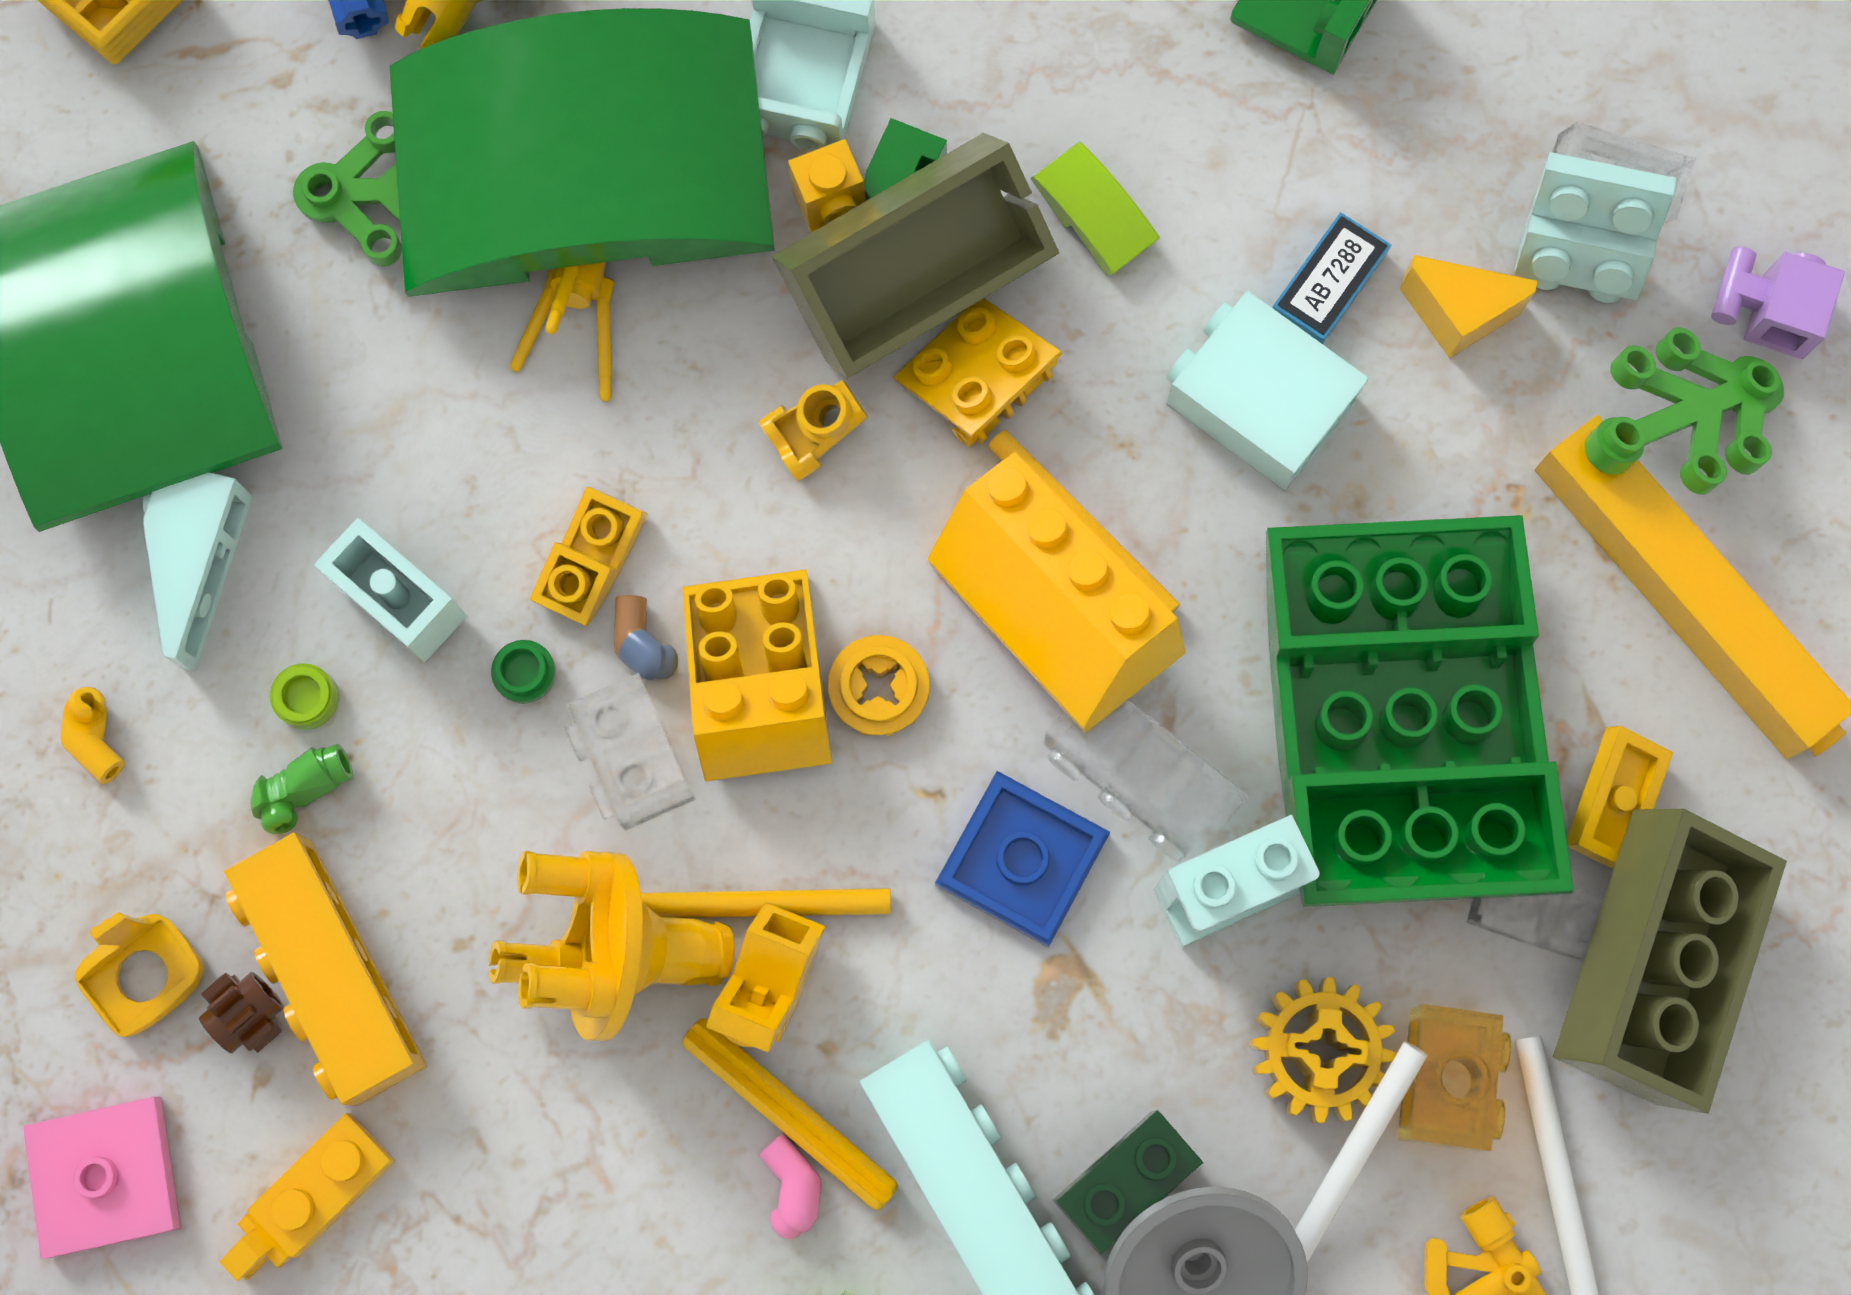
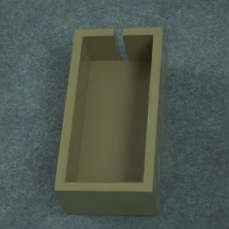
(916, 254)

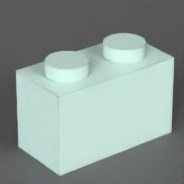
(391, 589)

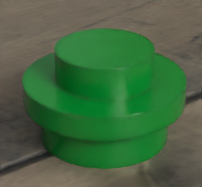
(523, 671)

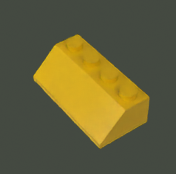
(1054, 593)

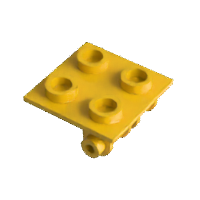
(979, 370)

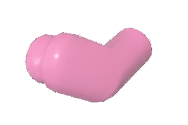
(799, 1188)

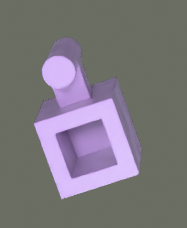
(1787, 304)

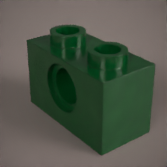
(1127, 1180)

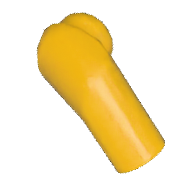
(85, 734)

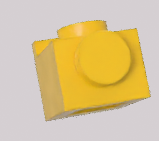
(826, 183)

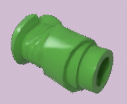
(300, 784)

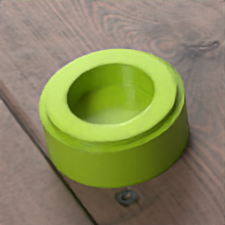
(304, 696)

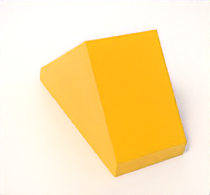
(1463, 301)

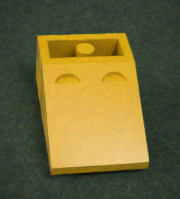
(755, 676)

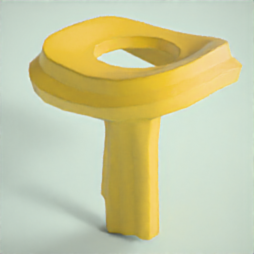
(121, 938)

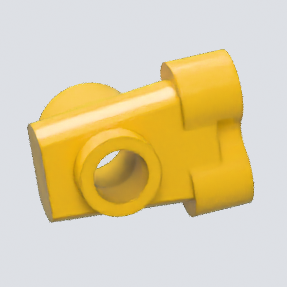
(801, 431)

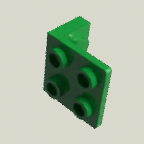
(1307, 28)

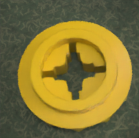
(878, 656)

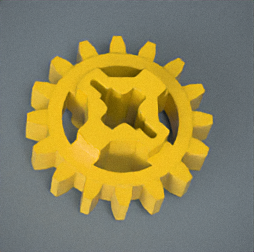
(1326, 1019)

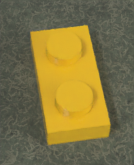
(1622, 778)

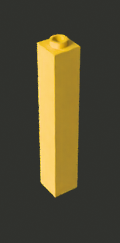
(1700, 598)

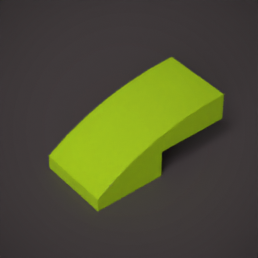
(1096, 207)

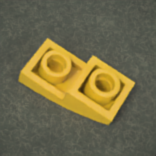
(590, 556)

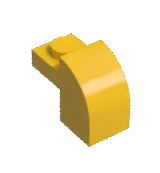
(766, 978)

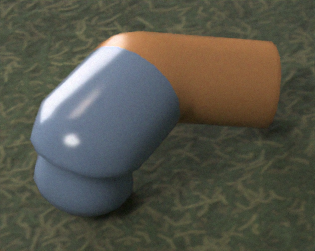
(635, 645)

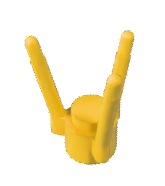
(575, 289)

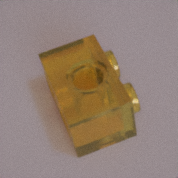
(1431, 1113)

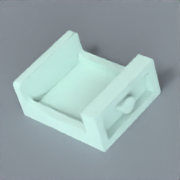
(809, 66)
(1236, 881)

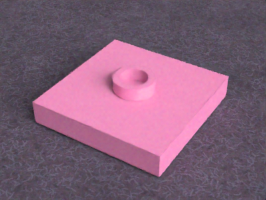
(101, 1177)

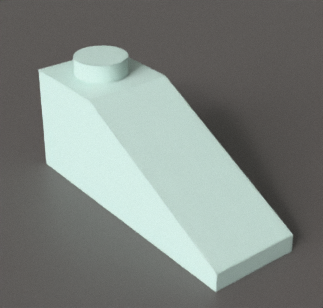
(190, 548)

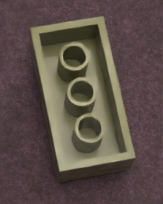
(1670, 959)

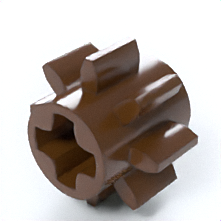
(241, 1012)

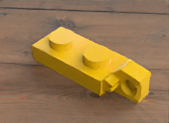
(308, 1198)

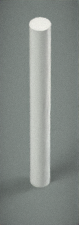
(1359, 1146)
(1556, 1166)

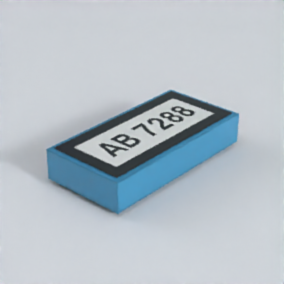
(1332, 277)

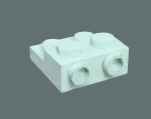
(1594, 227)

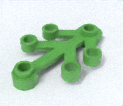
(352, 190)
(1745, 386)

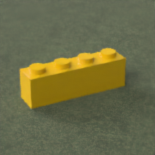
(324, 971)

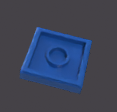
(1022, 858)

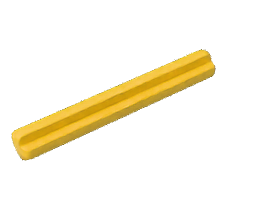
(791, 1115)

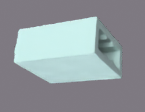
(1264, 388)

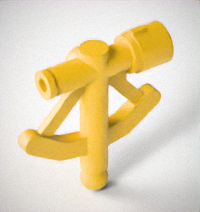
(1508, 1268)

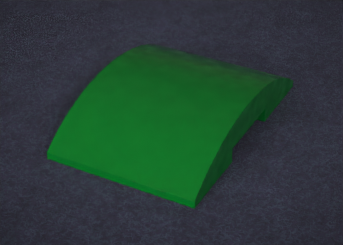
(578, 146)
(122, 341)
(1413, 711)

